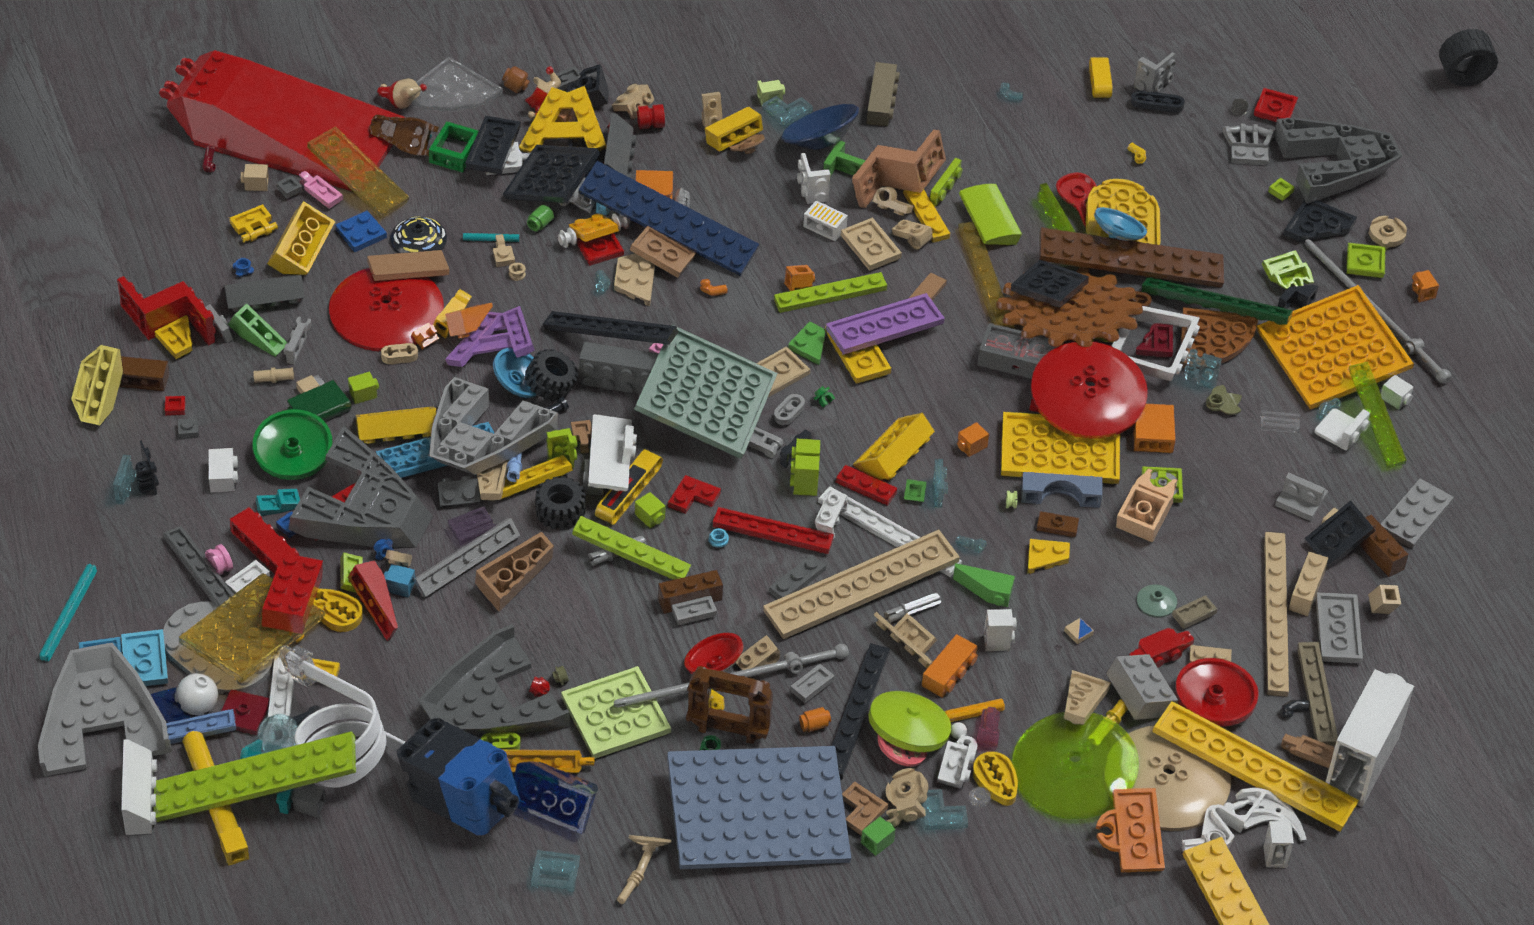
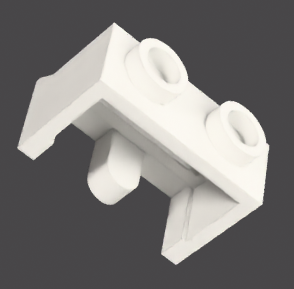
(829, 512)

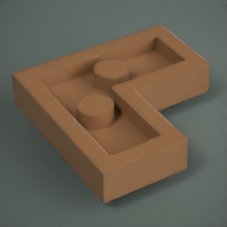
(866, 805)

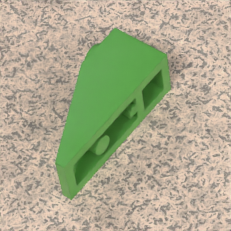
(256, 331)
(987, 584)

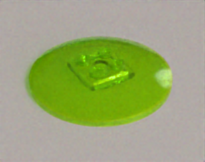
(1068, 787)

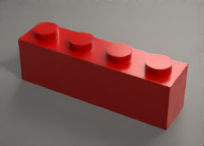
(260, 538)

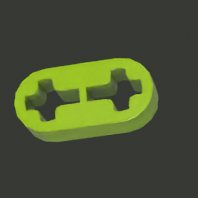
(502, 739)

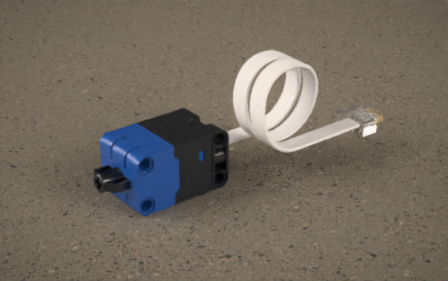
(445, 765)

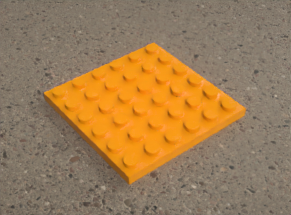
(1328, 339)

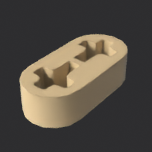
(399, 353)

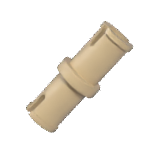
(274, 375)

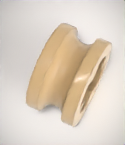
(517, 271)

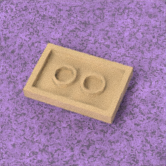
(871, 244)

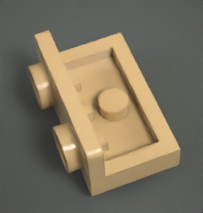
(634, 96)

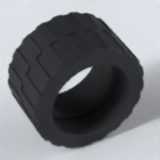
(1464, 45)

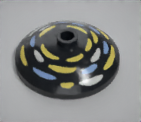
(418, 235)

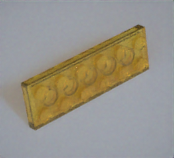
(358, 172)

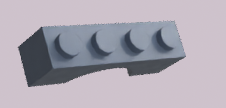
(1084, 489)

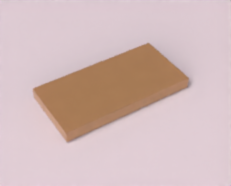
(408, 265)

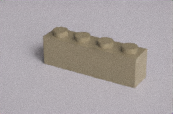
(882, 94)

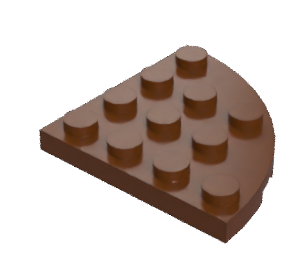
(1220, 333)

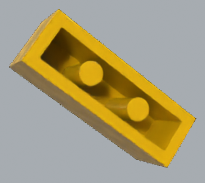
(733, 129)

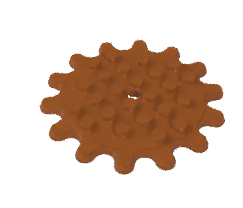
(1089, 314)

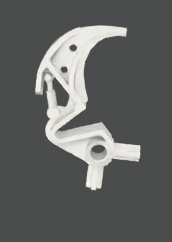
(1263, 810)

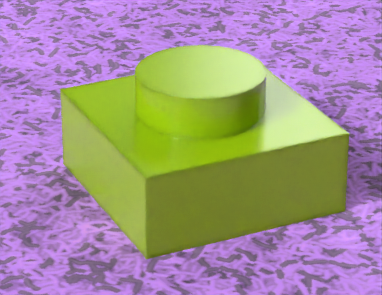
(1281, 189)

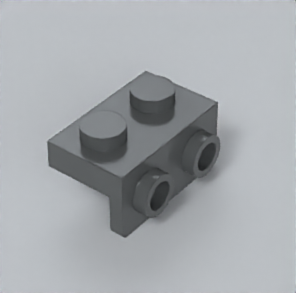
(458, 492)

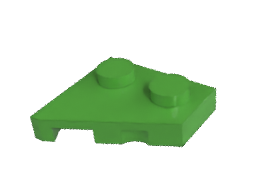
(809, 342)

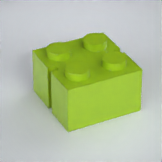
(805, 467)

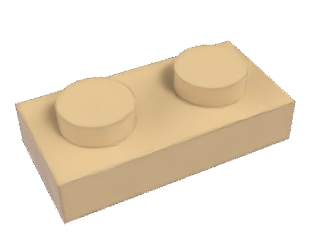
(1201, 652)

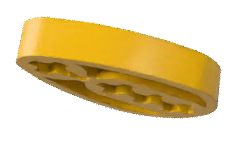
(345, 603)
(1005, 772)

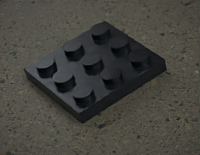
(1049, 283)

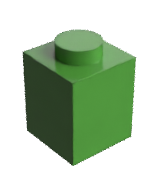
(878, 835)

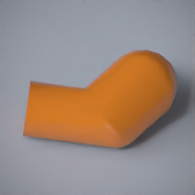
(712, 290)

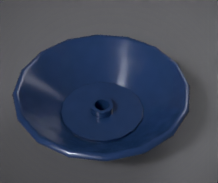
(821, 127)

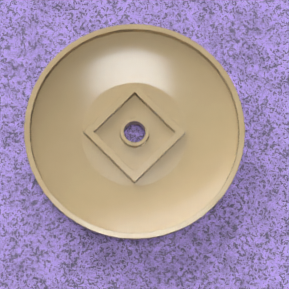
(1186, 792)

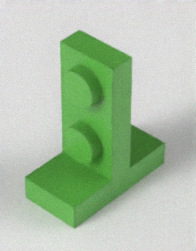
(843, 162)

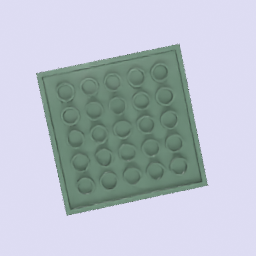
(706, 392)

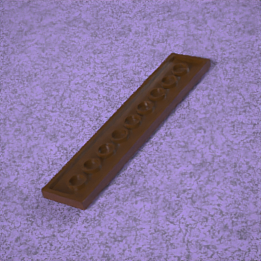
(1131, 257)

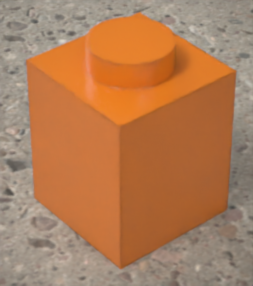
(973, 439)

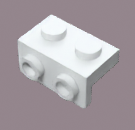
(955, 764)

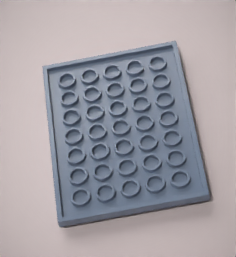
(758, 807)

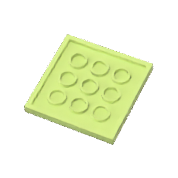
(612, 728)

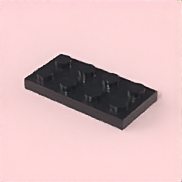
(493, 145)

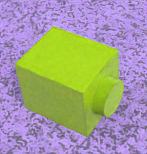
(363, 387)
(650, 510)

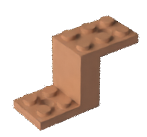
(899, 168)

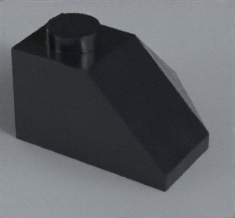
(595, 85)

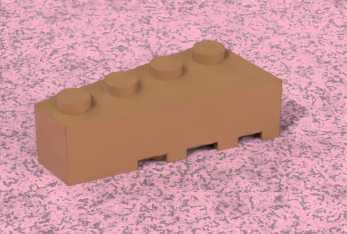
(513, 570)

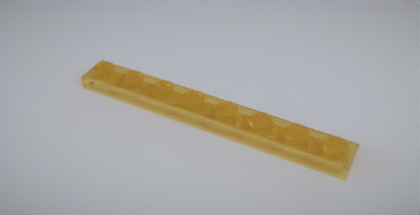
(983, 272)

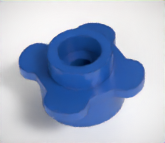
(243, 267)
(379, 548)

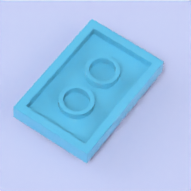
(146, 655)

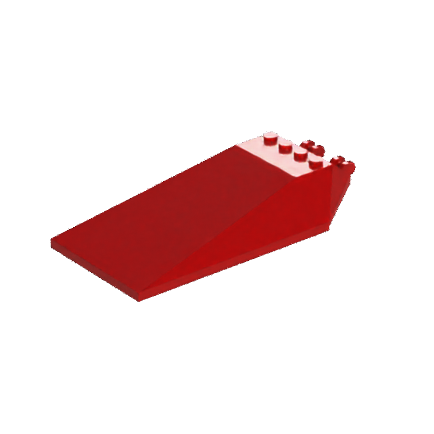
(267, 114)

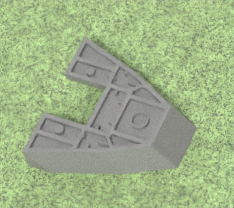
(95, 694)

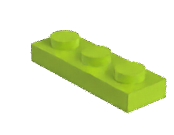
(946, 182)

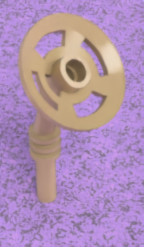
(649, 845)

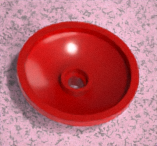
(715, 652)

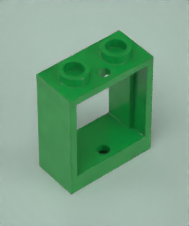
(440, 156)

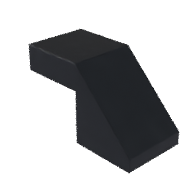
(1298, 295)

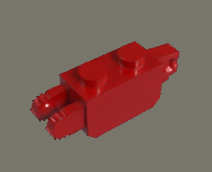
(1164, 646)

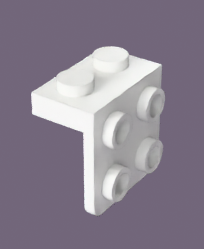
(814, 184)
(1342, 428)

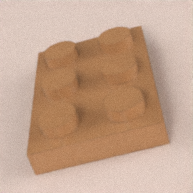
(663, 251)

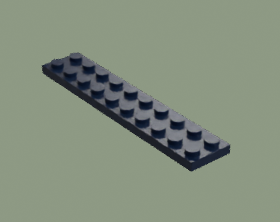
(669, 218)

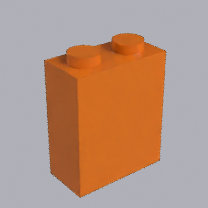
(1155, 429)

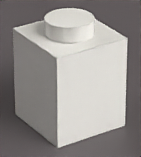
(1397, 392)

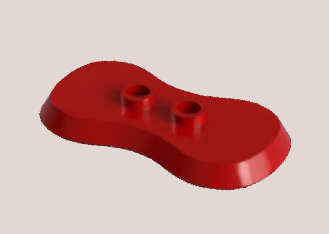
(1074, 190)

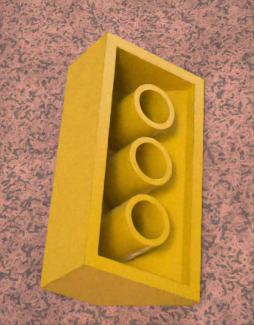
(301, 241)
(395, 423)
(895, 447)

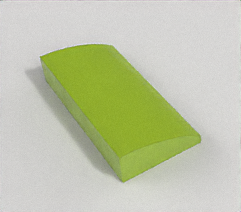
(990, 214)

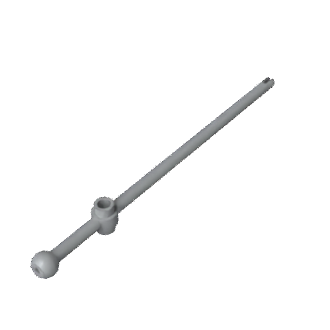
(1411, 346)
(792, 663)

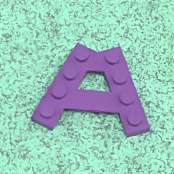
(482, 341)

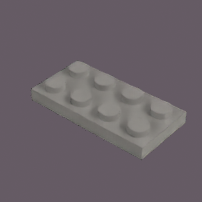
(1416, 513)
(1339, 627)

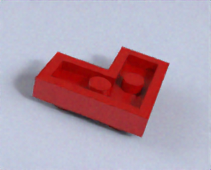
(690, 490)

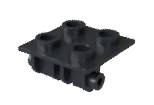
(145, 472)

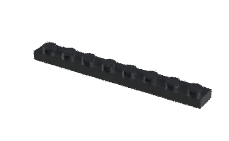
(610, 327)
(859, 704)

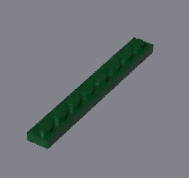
(1215, 300)

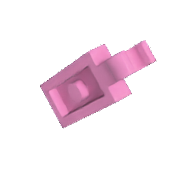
(320, 190)

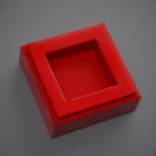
(175, 405)

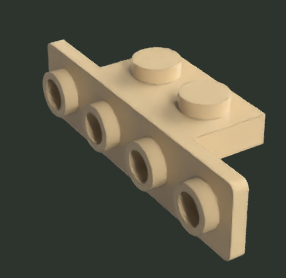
(912, 634)

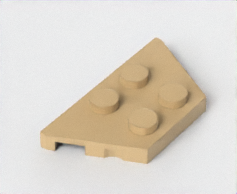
(635, 277)

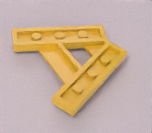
(545, 127)

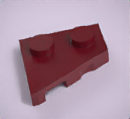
(1157, 341)

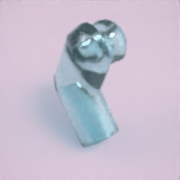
(973, 544)

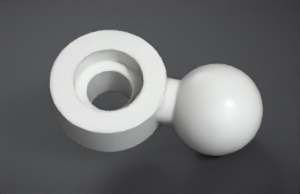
(958, 731)

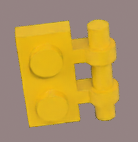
(251, 219)

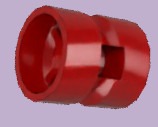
(651, 116)

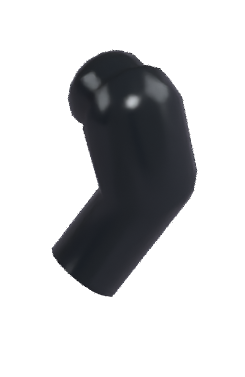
(1294, 705)

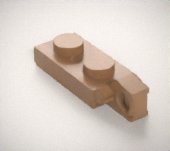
(1309, 749)

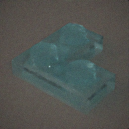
(787, 114)
(943, 817)

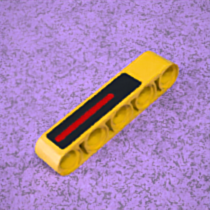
(640, 474)

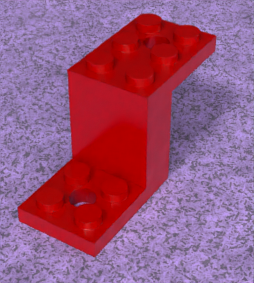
(166, 307)

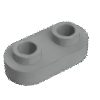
(786, 412)

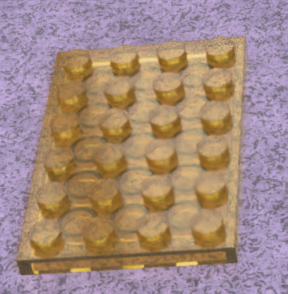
(234, 632)

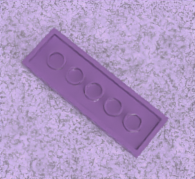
(884, 323)

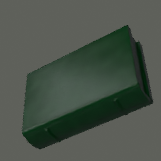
(324, 401)

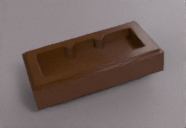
(1057, 524)

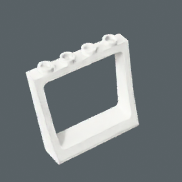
(1163, 317)

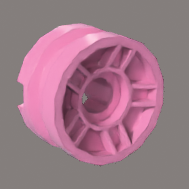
(219, 559)

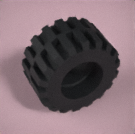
(551, 374)
(560, 491)

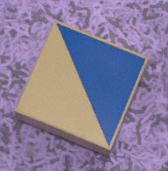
(1078, 630)

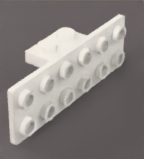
(611, 452)

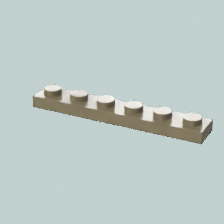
(1317, 693)

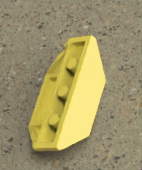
(97, 384)

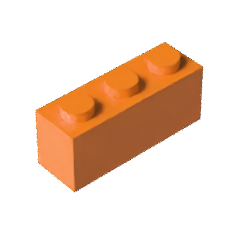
(949, 666)

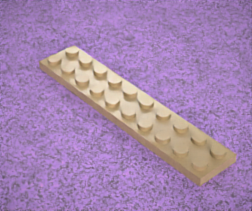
(861, 584)

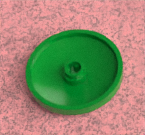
(292, 444)

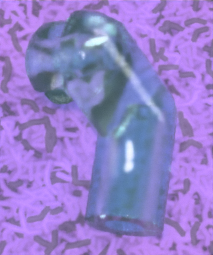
(1009, 94)
(604, 281)
(1326, 407)

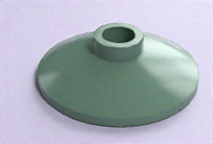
(1156, 601)

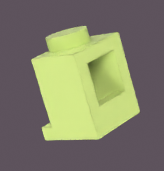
(769, 89)

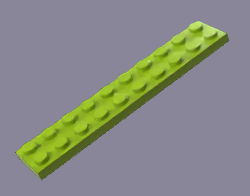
(255, 776)

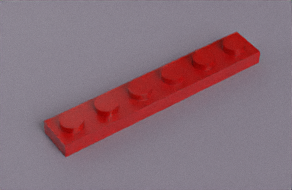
(773, 530)

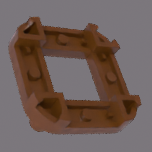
(760, 702)

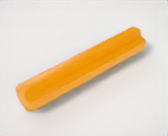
(973, 710)

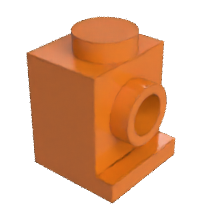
(799, 277)
(1425, 285)

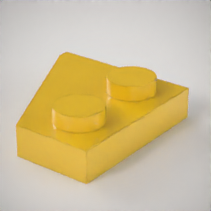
(176, 337)
(1047, 554)

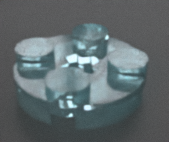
(278, 723)

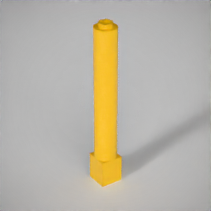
(230, 834)

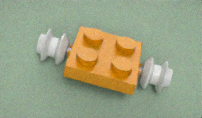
(592, 228)

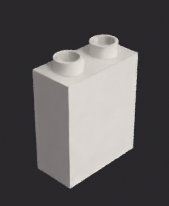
(1369, 735)

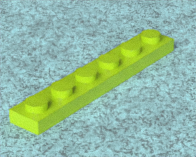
(830, 292)
(630, 549)

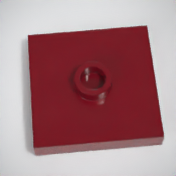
(248, 710)

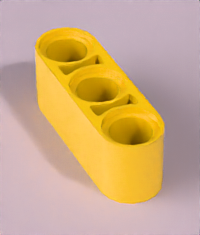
(1100, 77)

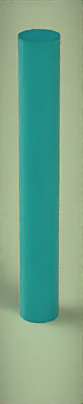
(489, 237)

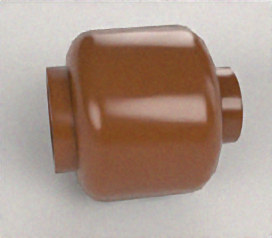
(515, 79)

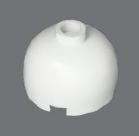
(197, 694)

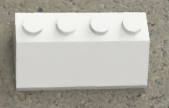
(138, 789)

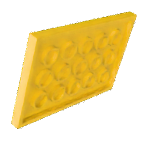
(1039, 447)

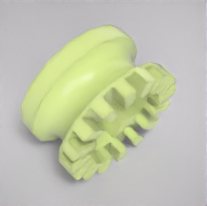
(1010, 499)

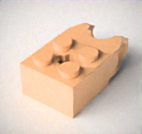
(1146, 507)

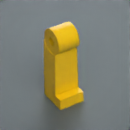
(459, 302)

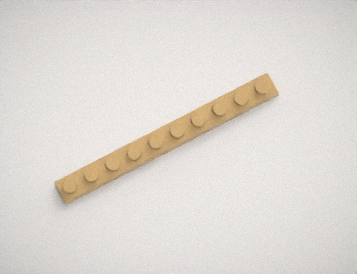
(1276, 614)

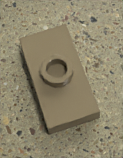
(1194, 612)

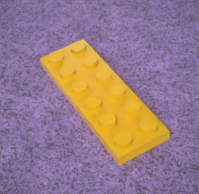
(1223, 884)

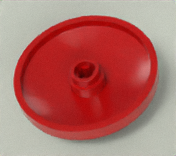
(1217, 691)

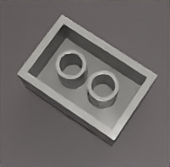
(1141, 686)

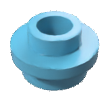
(718, 538)

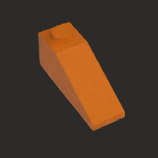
(467, 319)

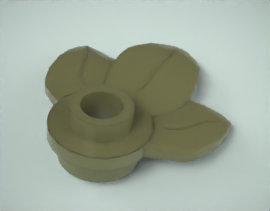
(1223, 401)

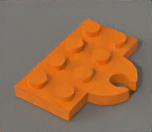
(1134, 830)

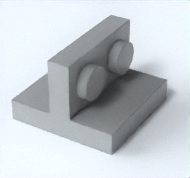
(1301, 497)

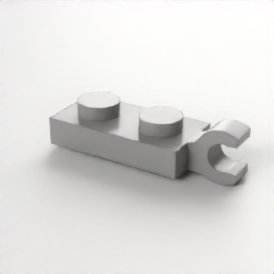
(297, 340)

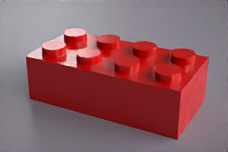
(292, 593)

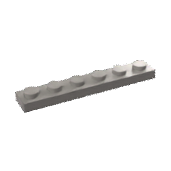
(466, 557)

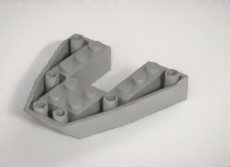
(475, 450)

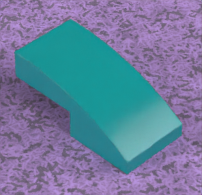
(281, 502)

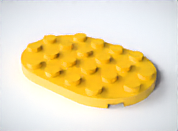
(1129, 199)

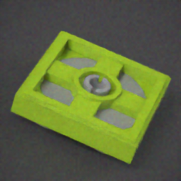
(1162, 476)

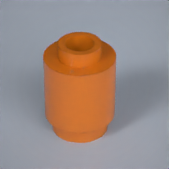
(814, 719)

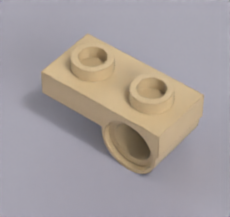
(711, 108)
(899, 207)
(916, 233)
(759, 654)

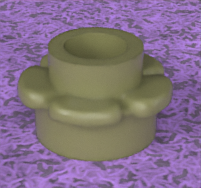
(560, 675)

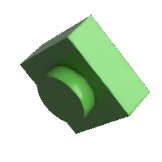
(915, 490)

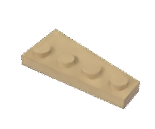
(492, 481)
(1084, 696)

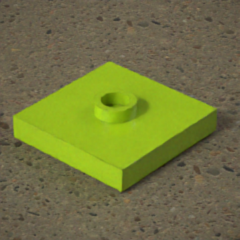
(1365, 260)

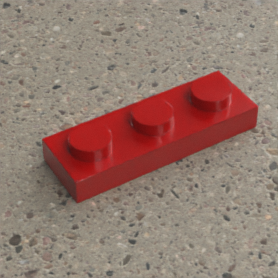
(866, 485)

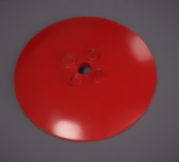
(368, 323)
(1085, 410)

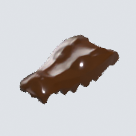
(405, 133)

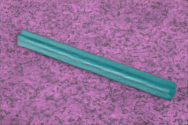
(68, 612)

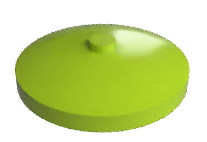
(909, 721)

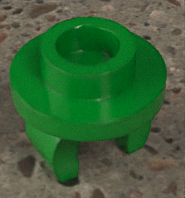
(822, 393)

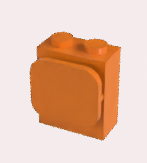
(657, 180)

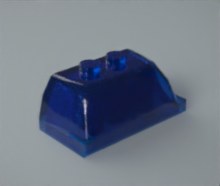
(555, 795)

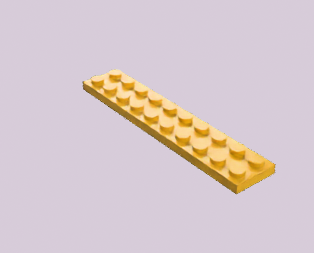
(1255, 766)

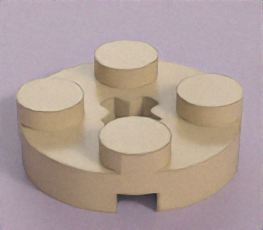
(1385, 239)
(902, 779)

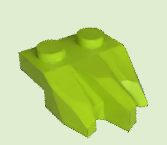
(1288, 270)

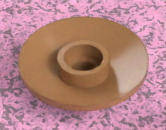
(748, 144)

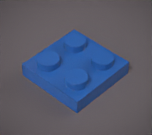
(361, 231)

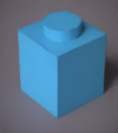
(400, 580)

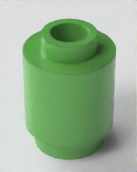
(540, 218)

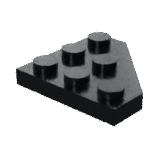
(1318, 221)

